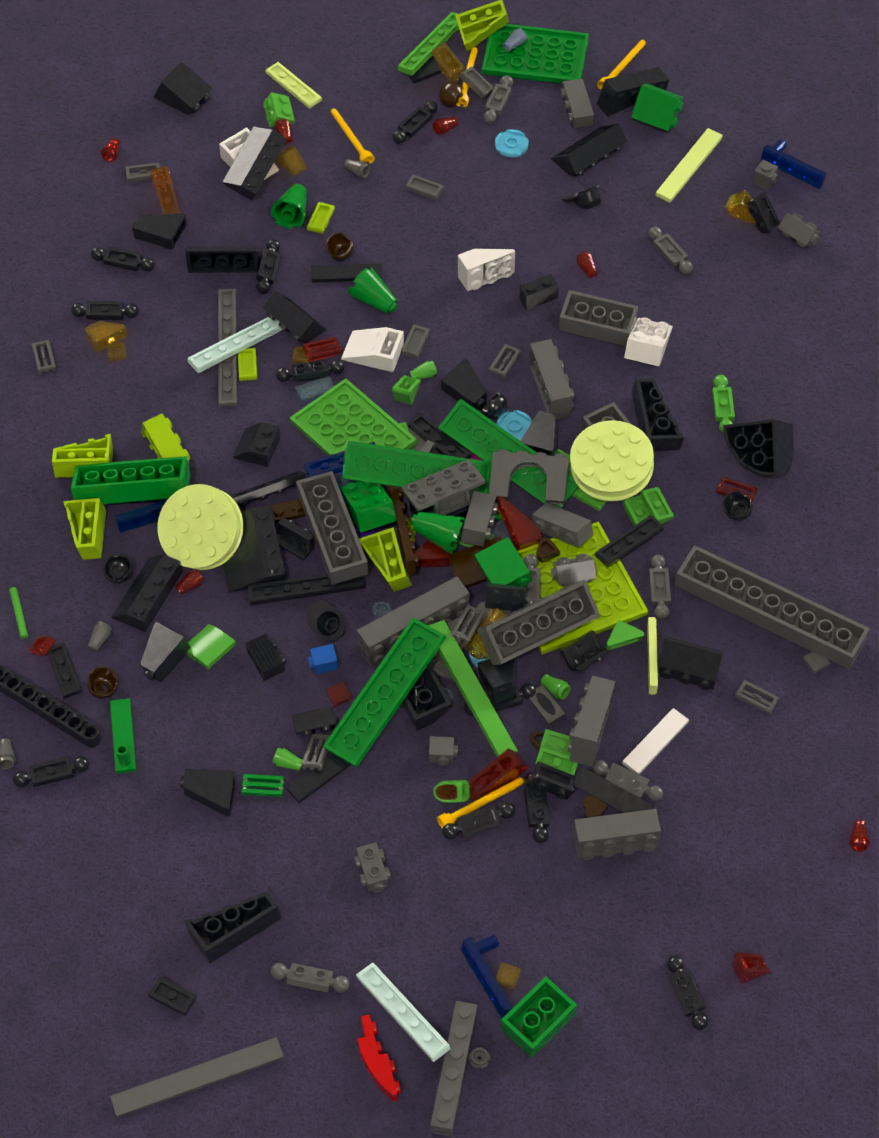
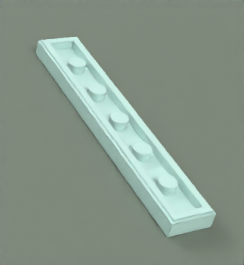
(234, 344)
(403, 1012)

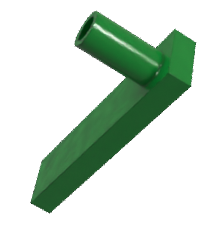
(123, 736)

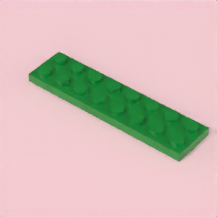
(484, 437)
(401, 466)
(384, 692)

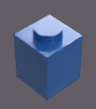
(323, 659)

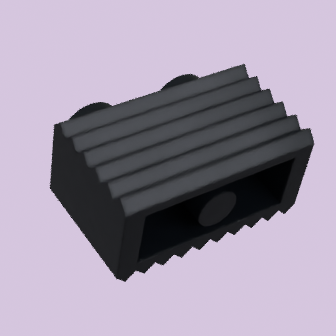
(538, 291)
(265, 657)

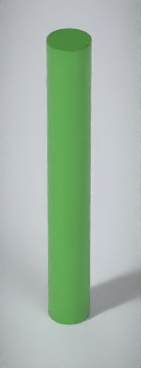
(18, 612)

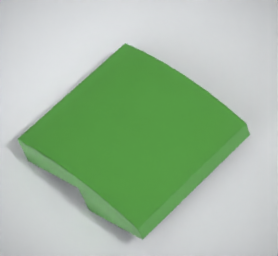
(646, 504)
(210, 646)
(556, 754)

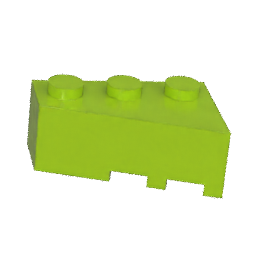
(481, 23)
(162, 438)
(93, 452)
(87, 526)
(387, 555)

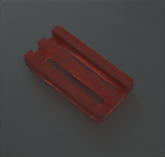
(323, 351)
(724, 490)

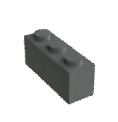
(577, 103)
(479, 519)
(563, 525)

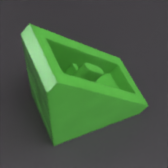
(406, 389)
(623, 635)

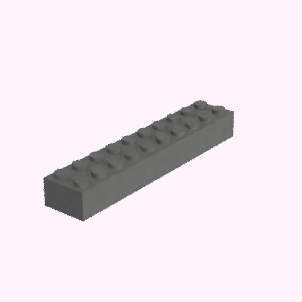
(772, 607)

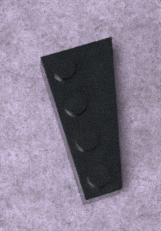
(654, 416)

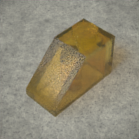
(448, 62)
(738, 207)
(104, 333)

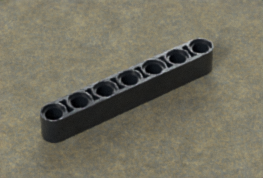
(50, 712)

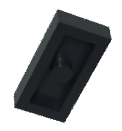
(172, 996)

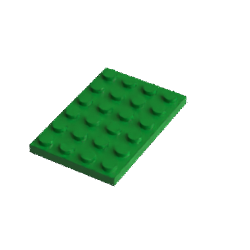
(544, 56)

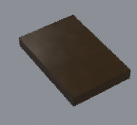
(465, 566)

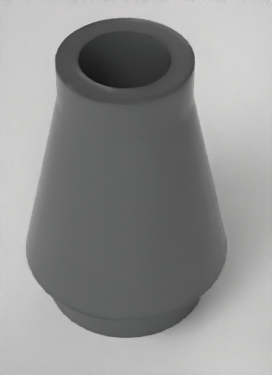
(359, 168)
(99, 635)
(7, 755)

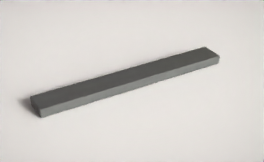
(227, 368)
(196, 1077)

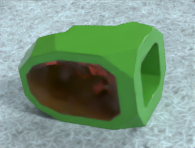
(452, 791)

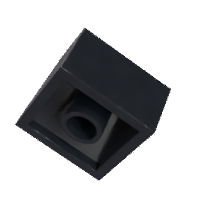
(258, 444)

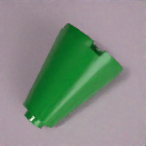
(290, 207)
(373, 291)
(440, 529)

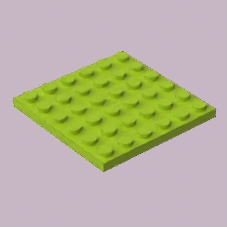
(611, 589)

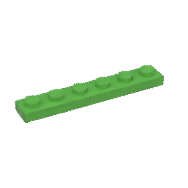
(422, 52)

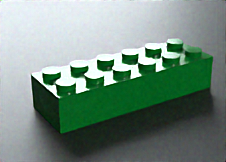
(131, 480)

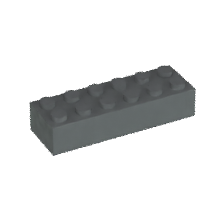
(332, 527)
(439, 604)
(538, 622)

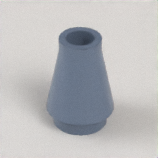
(515, 39)

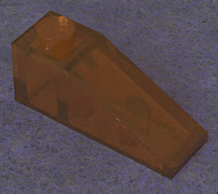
(164, 190)

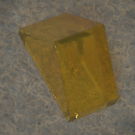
(291, 160)

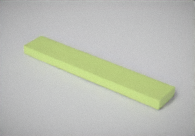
(688, 165)

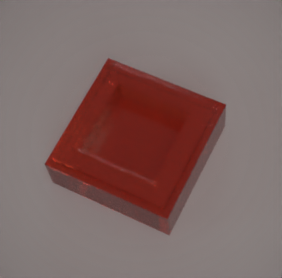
(42, 645)
(338, 694)

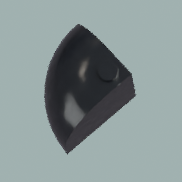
(762, 445)

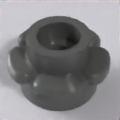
(479, 1052)

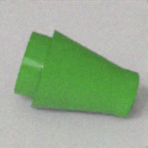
(424, 371)
(556, 687)
(286, 759)

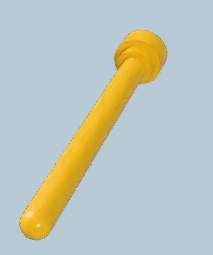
(623, 63)
(465, 99)
(365, 155)
(445, 818)

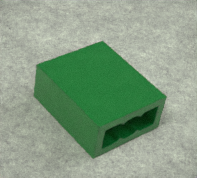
(657, 107)
(503, 565)

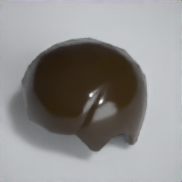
(450, 93)
(339, 242)
(99, 677)

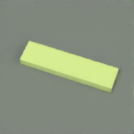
(293, 85)
(652, 655)

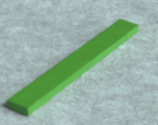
(473, 692)

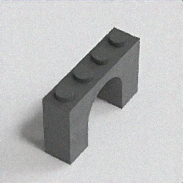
(507, 464)

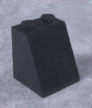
(183, 90)

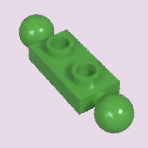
(723, 401)

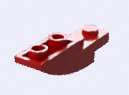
(376, 1063)

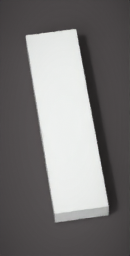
(655, 741)

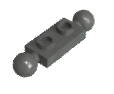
(498, 99)
(670, 250)
(659, 586)
(533, 587)
(628, 780)
(310, 977)

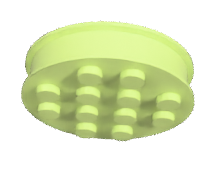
(612, 460)
(200, 527)

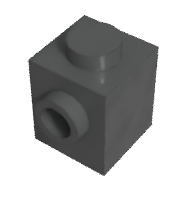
(765, 175)
(442, 750)

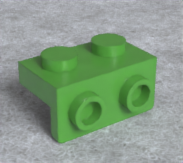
(278, 107)

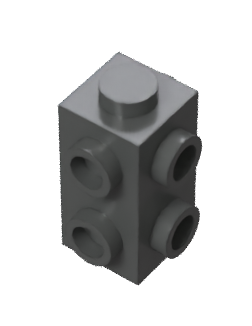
(803, 232)
(573, 570)
(374, 874)

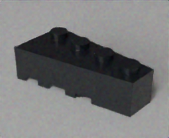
(623, 90)
(230, 927)

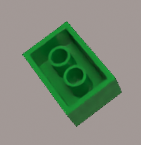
(368, 505)
(538, 1017)

